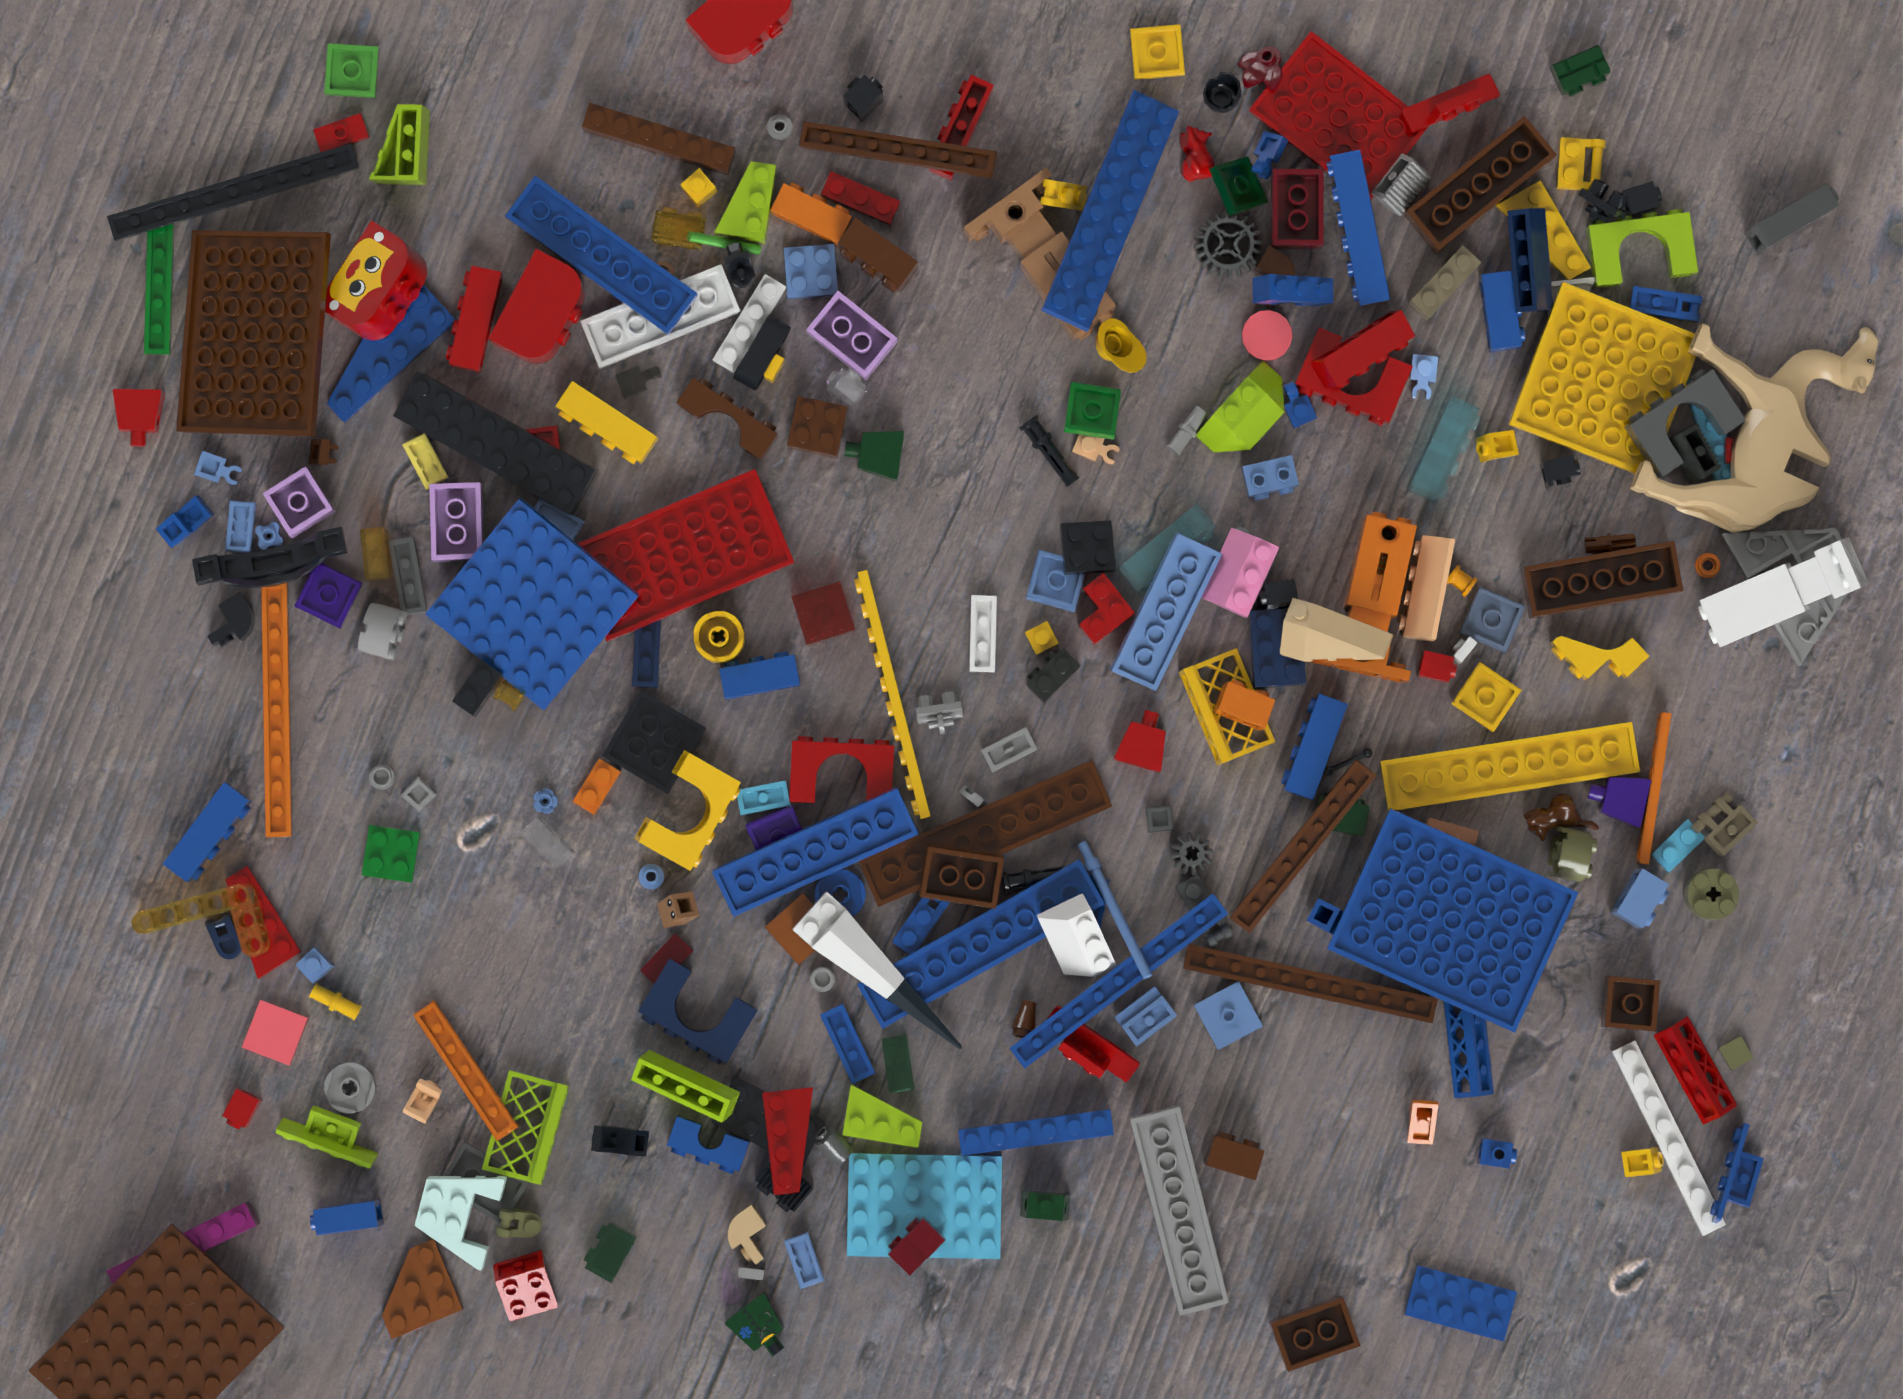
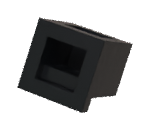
(1559, 470)

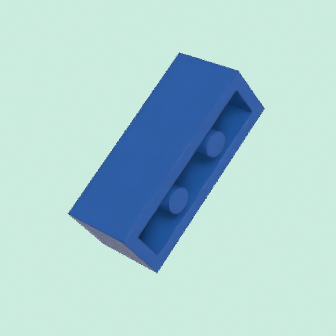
(1500, 313)
(759, 675)

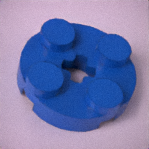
(850, 883)

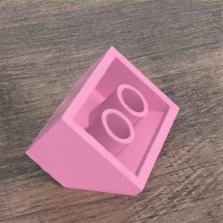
(1240, 572)

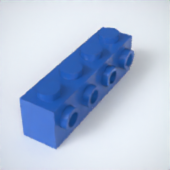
(1315, 746)
(207, 833)

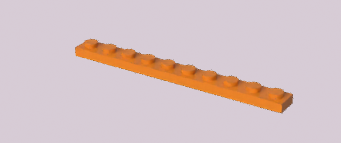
(276, 711)

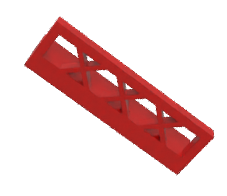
(1692, 1072)

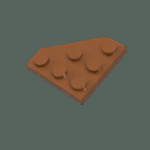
(421, 1291)

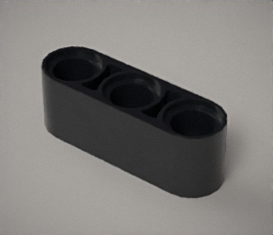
(761, 352)

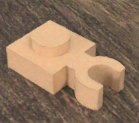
(1091, 447)

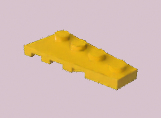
(1563, 249)

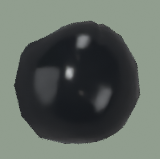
(1222, 93)

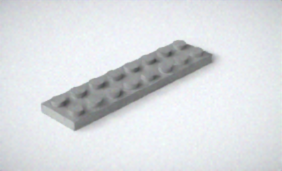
(1179, 1210)

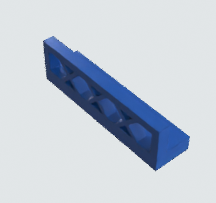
(1476, 1049)

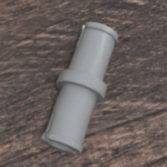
(1187, 430)

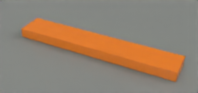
(1655, 776)
(466, 1070)

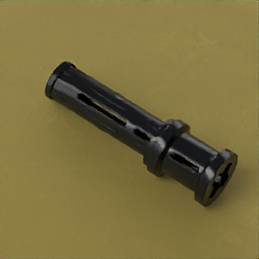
(1042, 441)
(1025, 879)

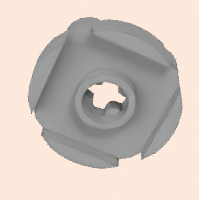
(341, 1075)

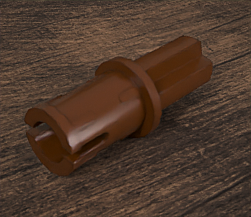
(1609, 543)

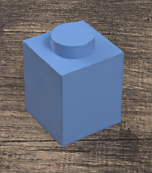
(315, 965)

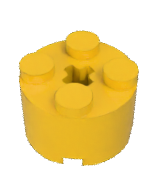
(718, 622)

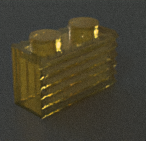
(673, 228)
(375, 554)

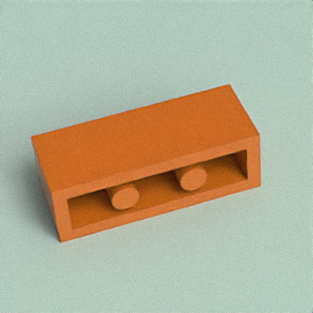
(811, 213)

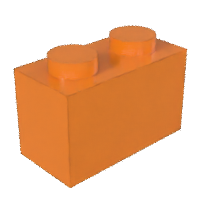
(1244, 705)

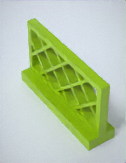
(547, 1132)

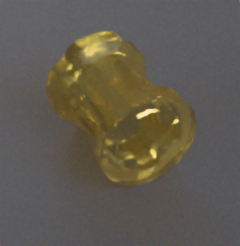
(509, 695)

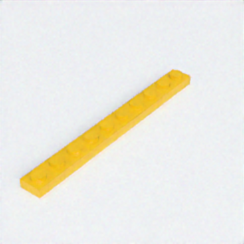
(889, 684)

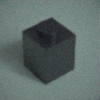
(1642, 199)

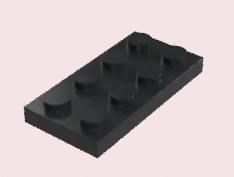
(749, 1118)

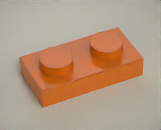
(596, 786)

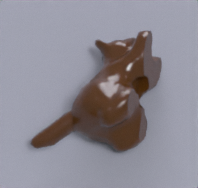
(1560, 813)

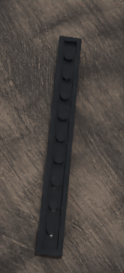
(232, 192)

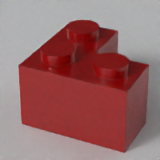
(1110, 612)

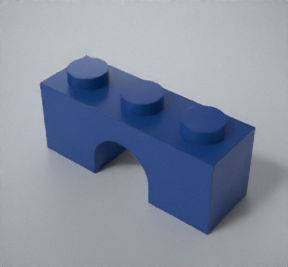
(1292, 289)
(686, 1139)

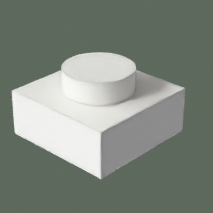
(1463, 648)

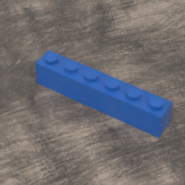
(1359, 227)
(1035, 1132)

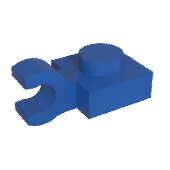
(1268, 151)
(1299, 409)

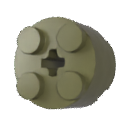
(1571, 854)
(1721, 883)

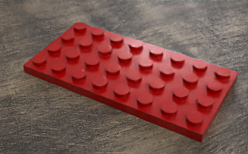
(692, 550)

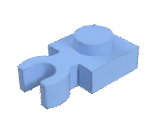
(1423, 371)

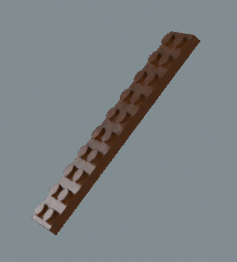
(991, 828)

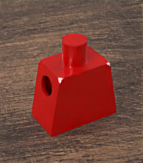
(138, 412)
(1143, 744)

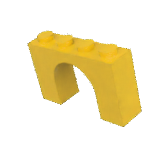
(687, 846)

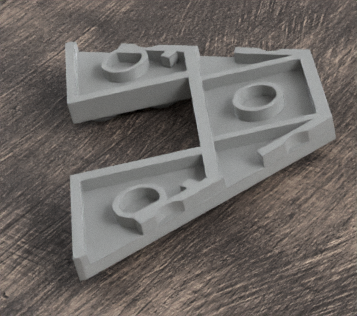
(1761, 549)

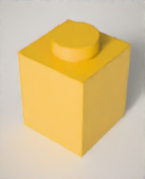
(698, 188)

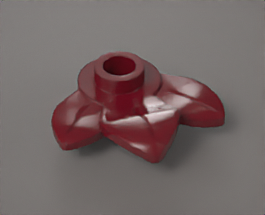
(1261, 70)

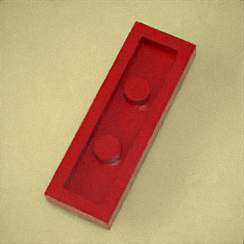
(860, 198)

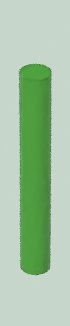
(722, 242)

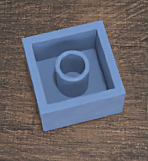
(1640, 898)

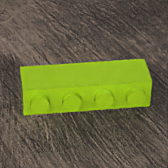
(685, 1086)

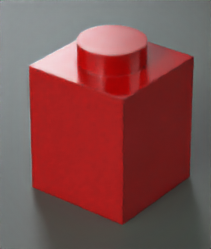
(1436, 667)
(241, 1108)

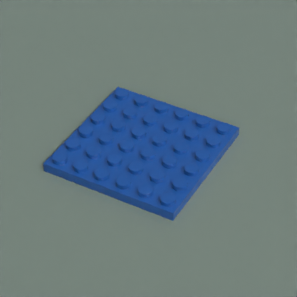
(532, 603)

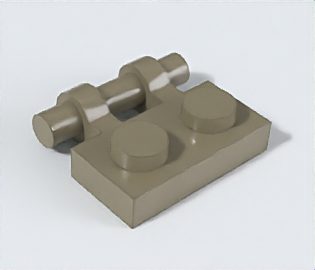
(1730, 830)

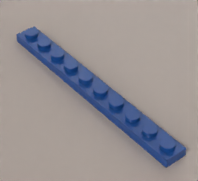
(1117, 981)

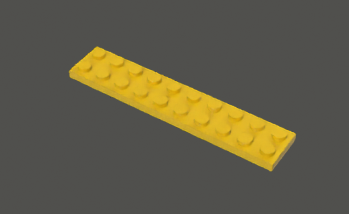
(1510, 766)

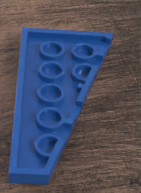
(382, 360)

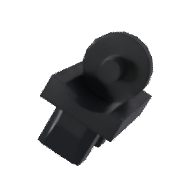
(1595, 195)
(739, 266)

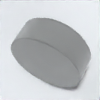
(822, 979)

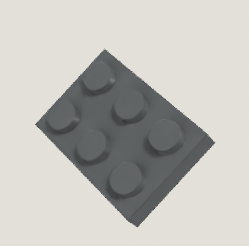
(469, 1164)

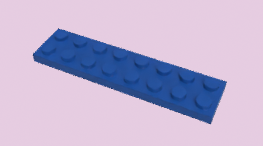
(601, 255)
(815, 851)

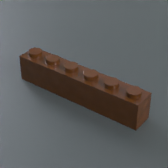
(658, 139)

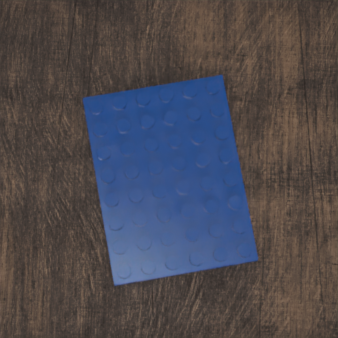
(1452, 920)

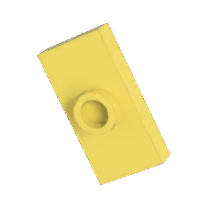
(425, 460)

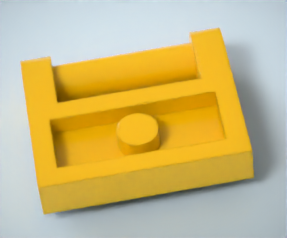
(1571, 162)

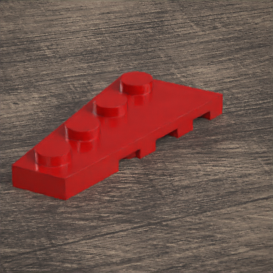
(282, 943)
(786, 1130)

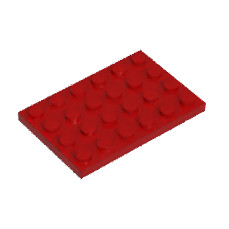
(1335, 108)

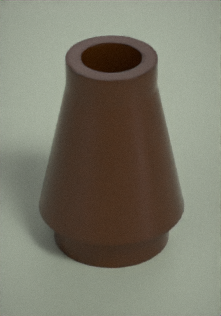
(1025, 1019)

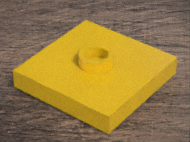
(1157, 52)
(1486, 697)

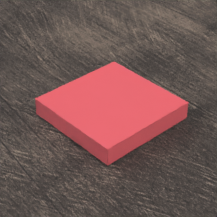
(275, 1032)

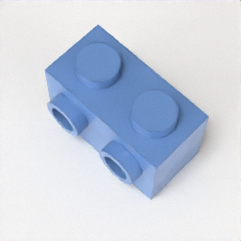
(1270, 477)

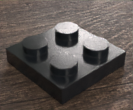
(1087, 547)

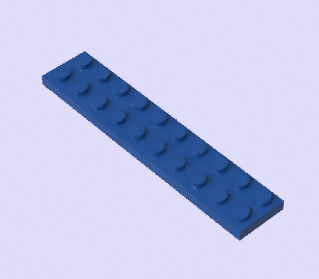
(1110, 211)
(983, 940)

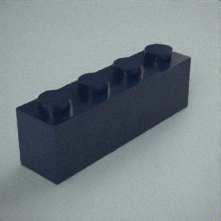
(1530, 260)

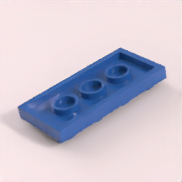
(1460, 1303)

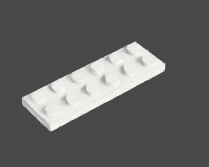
(624, 333)

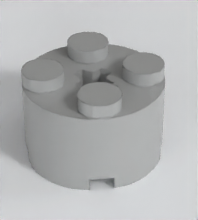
(382, 631)

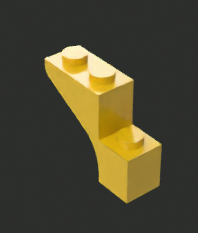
(1587, 659)

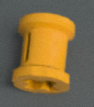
(1461, 580)

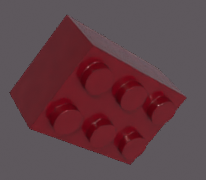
(1297, 208)

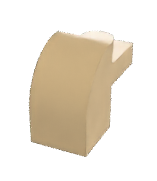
(740, 1232)

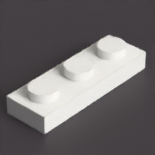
(983, 633)

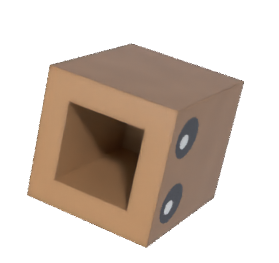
(678, 909)

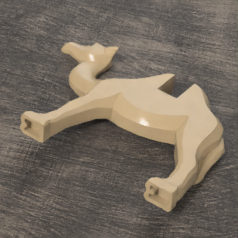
(1764, 442)

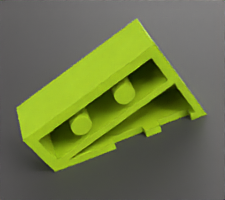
(405, 148)

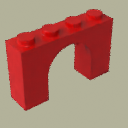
(1377, 404)
(809, 756)

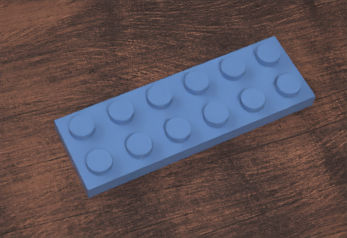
(1165, 611)

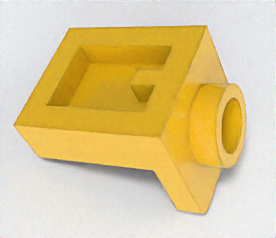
(1496, 445)
(1642, 1161)

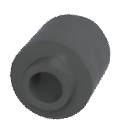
(833, 1144)

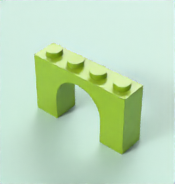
(1671, 229)

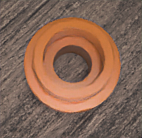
(1715, 562)

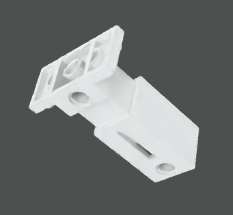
(1782, 593)

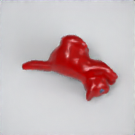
(1198, 158)

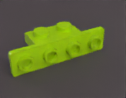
(329, 1134)

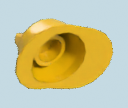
(1120, 346)

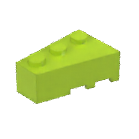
(750, 206)
(879, 1121)

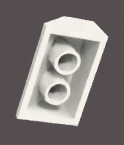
(1076, 938)

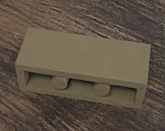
(1444, 283)

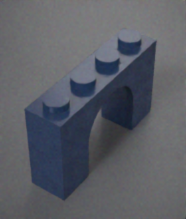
(661, 1008)

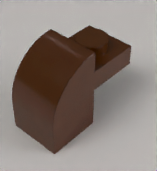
(1275, 263)

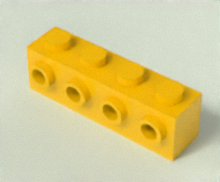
(607, 423)

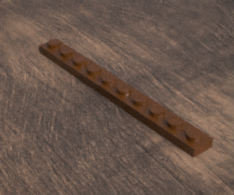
(1310, 983)

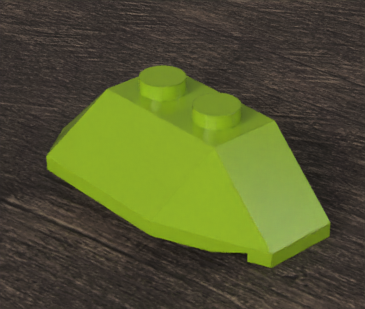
(1246, 413)

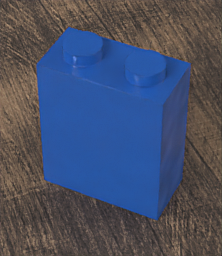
(347, 1217)

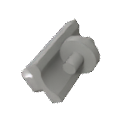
(939, 715)

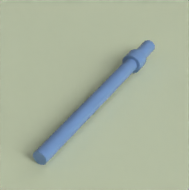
(1094, 867)

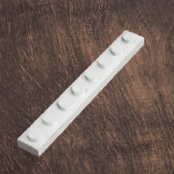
(1667, 1135)

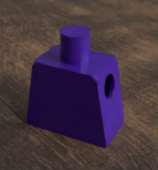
(1622, 799)

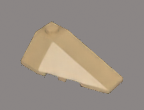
(1324, 634)

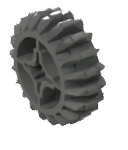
(1235, 253)

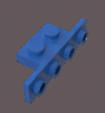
(1740, 1176)

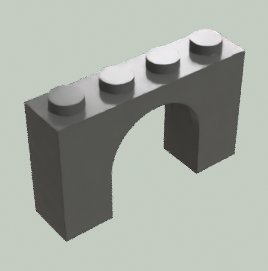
(1649, 429)

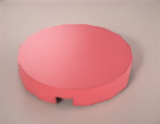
(1266, 335)

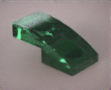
(898, 1064)

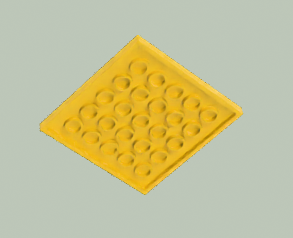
(1596, 372)

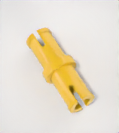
(335, 1001)

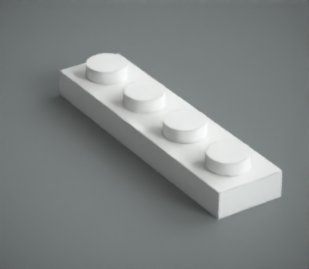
(749, 323)

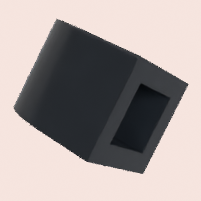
(240, 619)
(620, 1140)

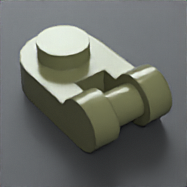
(526, 1223)

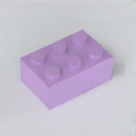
(851, 335)
(456, 521)

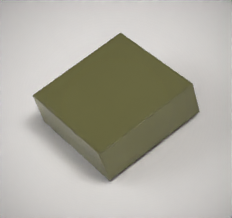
(1735, 1053)

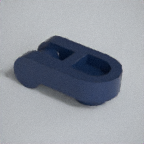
(228, 944)

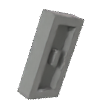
(1009, 749)

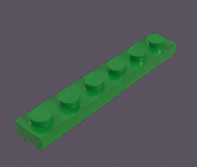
(159, 291)

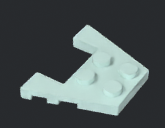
(447, 1209)

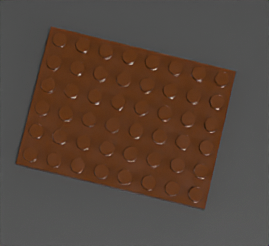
(253, 332)
(160, 1331)

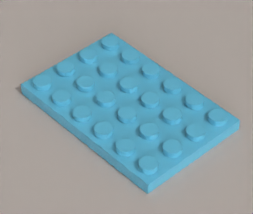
(950, 1191)

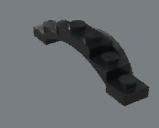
(272, 565)

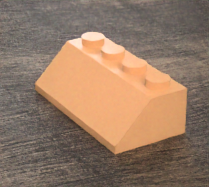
(1427, 588)

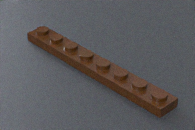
(898, 149)
(1302, 845)

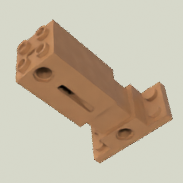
(1033, 242)

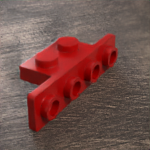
(1450, 103)
(1096, 1053)

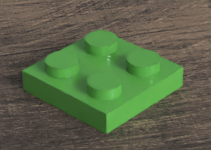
(351, 70)

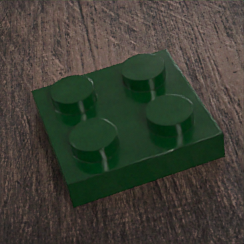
(1238, 185)

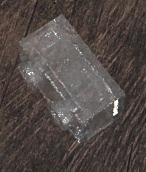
(846, 387)

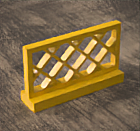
(1204, 708)

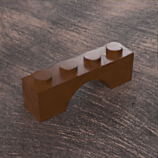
(701, 400)

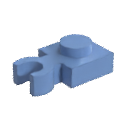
(213, 467)

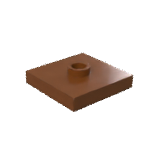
(782, 929)

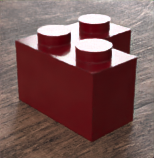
(916, 1245)

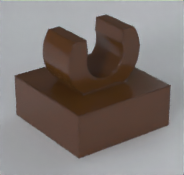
(320, 452)

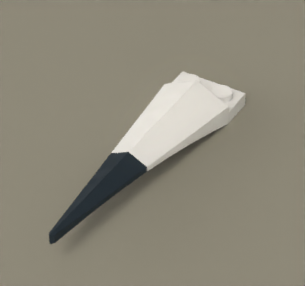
(841, 939)

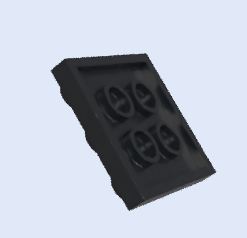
(653, 741)

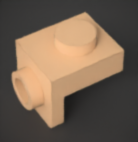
(423, 1100)

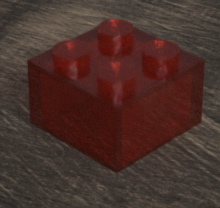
(823, 614)

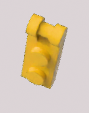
(1064, 195)

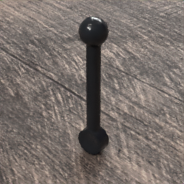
(1367, 753)

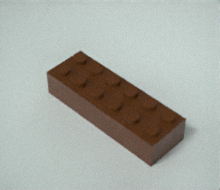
(1480, 184)
(1601, 579)

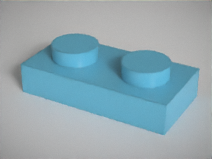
(763, 798)
(1677, 846)

